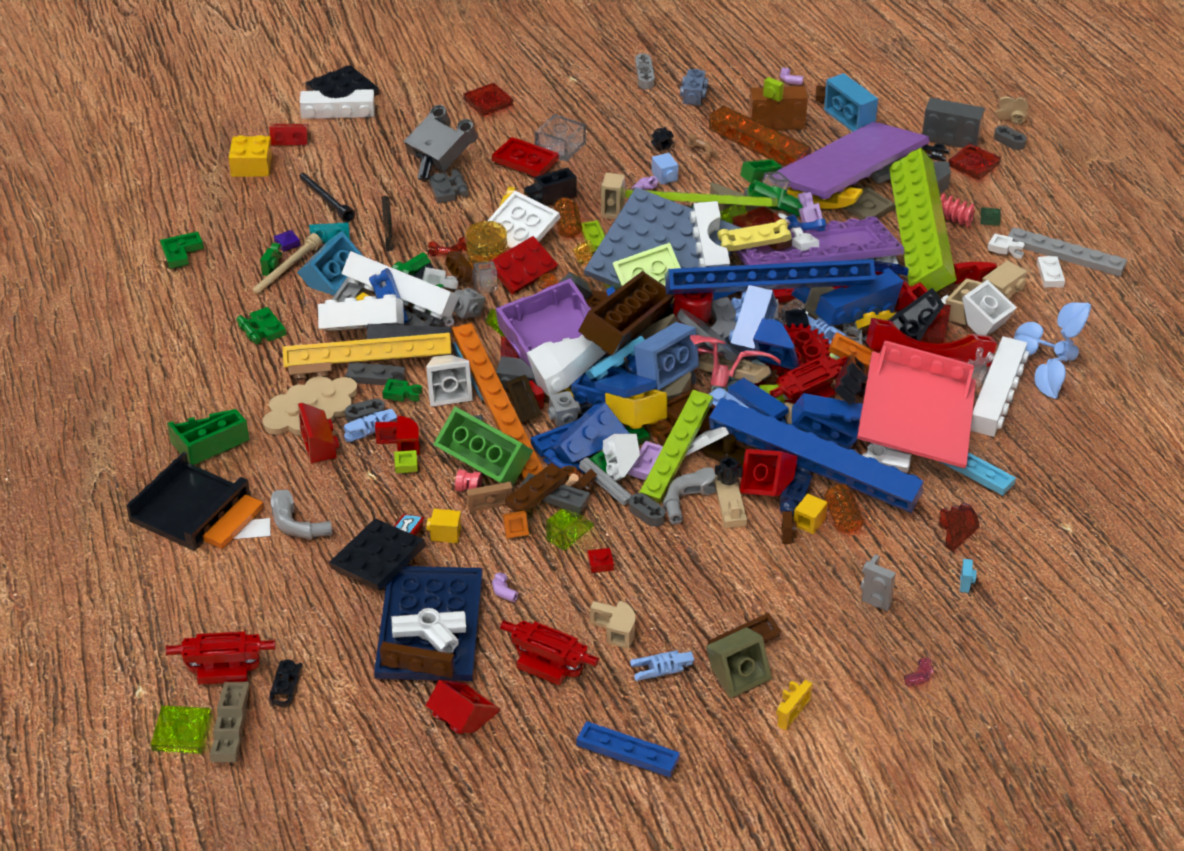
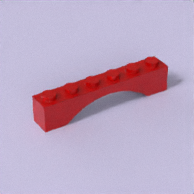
(963, 348)

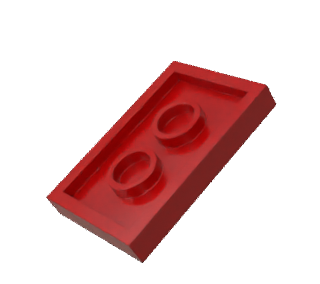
(525, 157)
(523, 265)

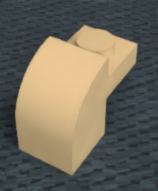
(617, 620)

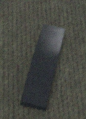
(850, 379)

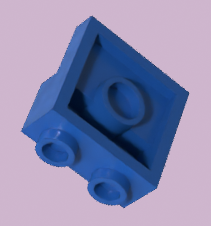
(584, 388)

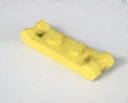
(755, 236)

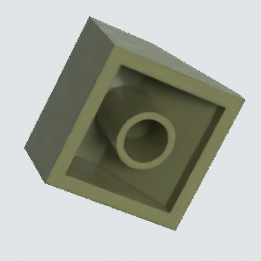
(739, 661)

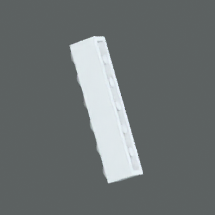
(410, 288)
(999, 386)

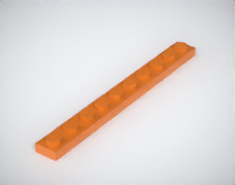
(493, 392)

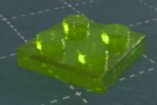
(181, 729)

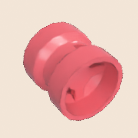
(467, 480)

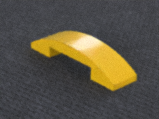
(837, 200)

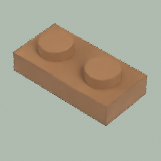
(318, 369)
(488, 496)

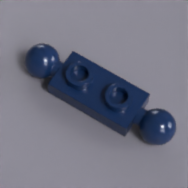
(796, 490)

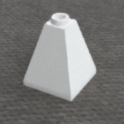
(448, 380)

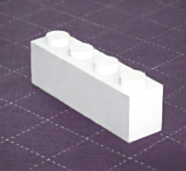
(357, 314)

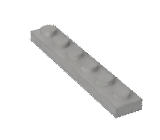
(1069, 252)

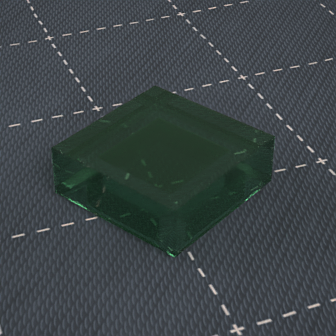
(990, 216)

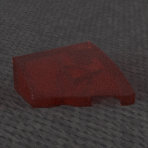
(959, 523)

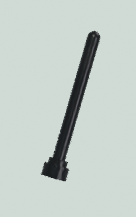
(344, 212)

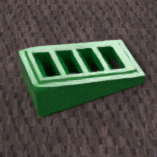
(756, 169)

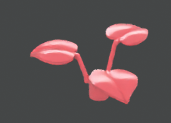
(720, 373)

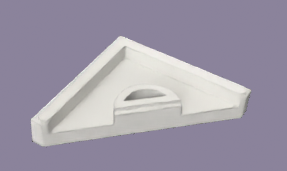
(707, 438)

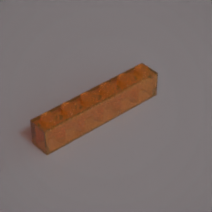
(757, 136)

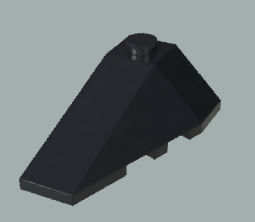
(917, 315)

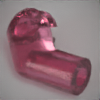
(922, 674)

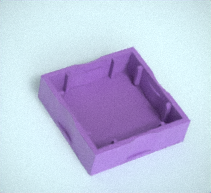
(543, 317)

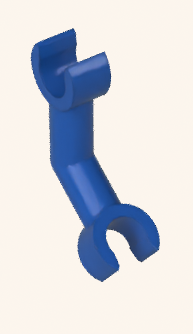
(818, 225)
(551, 457)

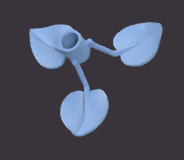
(1051, 376)

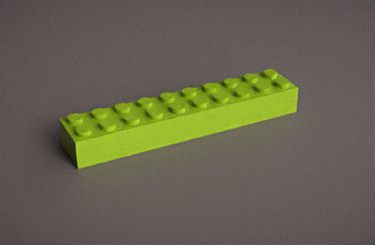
(922, 221)

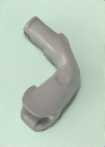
(691, 483)
(282, 510)

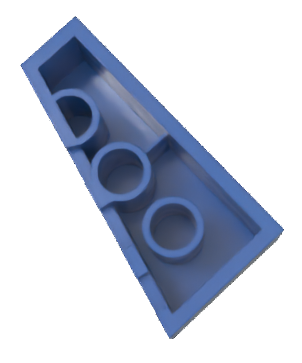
(850, 303)

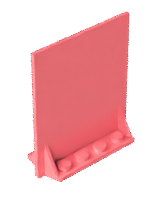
(918, 404)

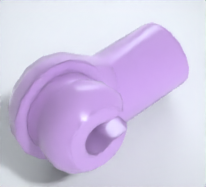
(790, 79)
(646, 183)
(501, 589)

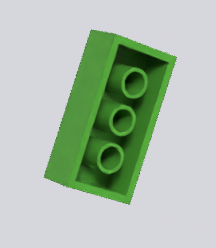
(483, 447)

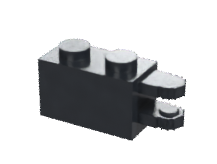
(553, 186)

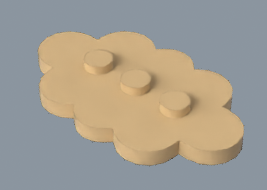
(317, 392)

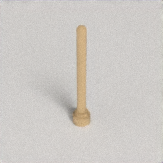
(311, 243)

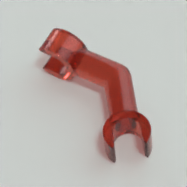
(461, 245)

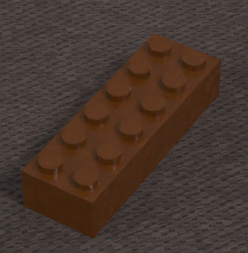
(626, 313)

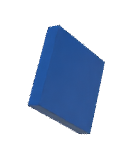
(625, 385)

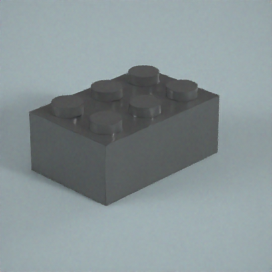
(953, 123)

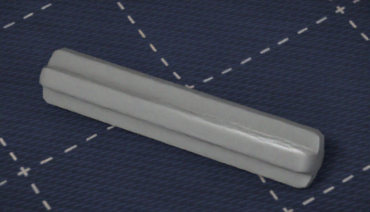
(606, 481)

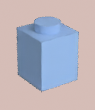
(664, 168)

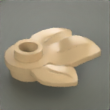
(1012, 109)

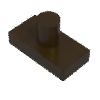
(523, 398)
(725, 448)

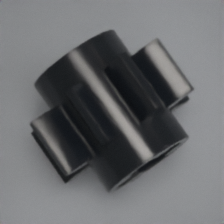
(662, 138)
(728, 471)

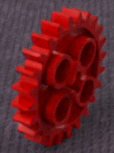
(807, 344)

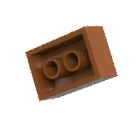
(781, 115)

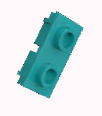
(329, 230)

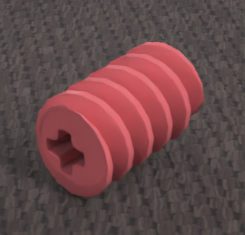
(957, 212)

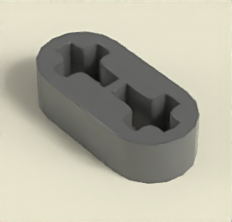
(1010, 137)
(363, 409)
(647, 510)

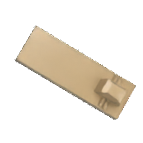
(730, 504)

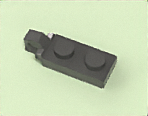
(374, 373)

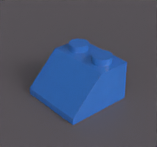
(774, 339)

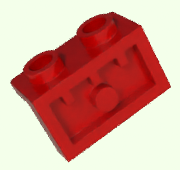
(288, 134)

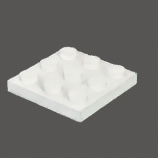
(524, 218)

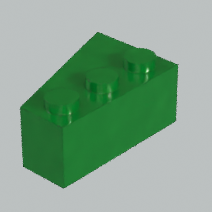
(208, 436)

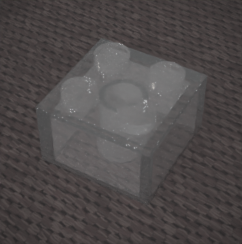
(561, 136)

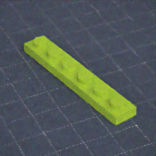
(676, 446)

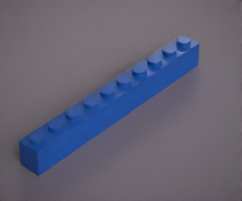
(769, 276)
(819, 455)

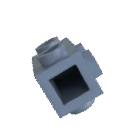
(694, 87)

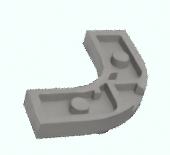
(725, 319)

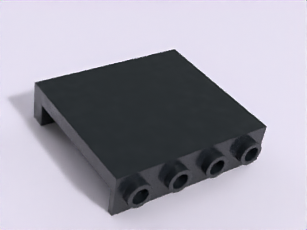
(185, 502)

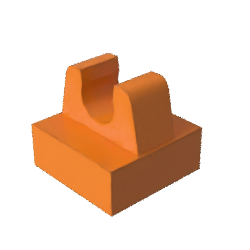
(515, 524)

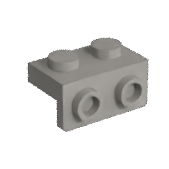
(877, 584)

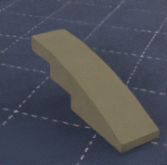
(230, 722)

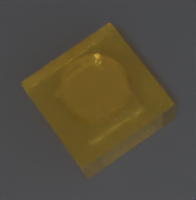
(584, 252)

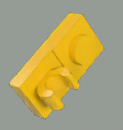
(794, 703)

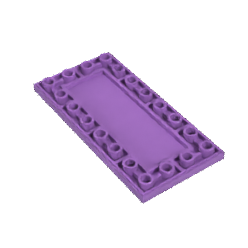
(851, 159)
(839, 242)

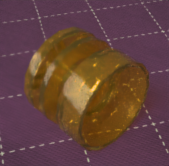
(485, 241)

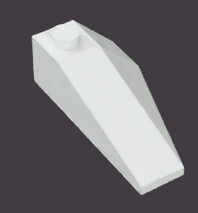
(562, 362)

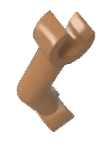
(703, 144)

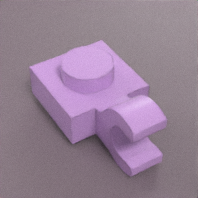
(810, 211)

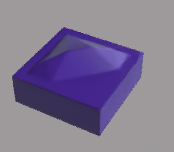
(287, 240)

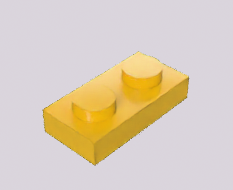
(865, 321)

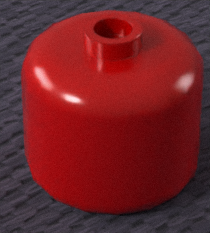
(696, 303)

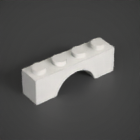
(358, 104)
(706, 221)

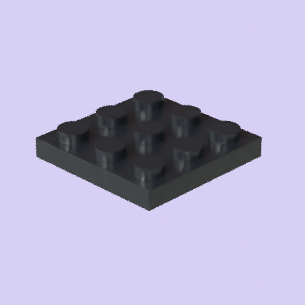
(341, 83)
(377, 554)

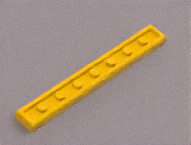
(368, 350)

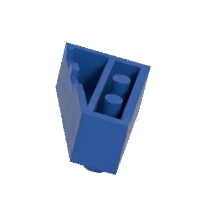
(828, 418)
(587, 434)

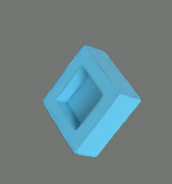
(967, 575)

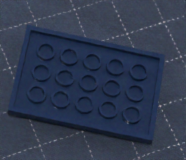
(444, 591)

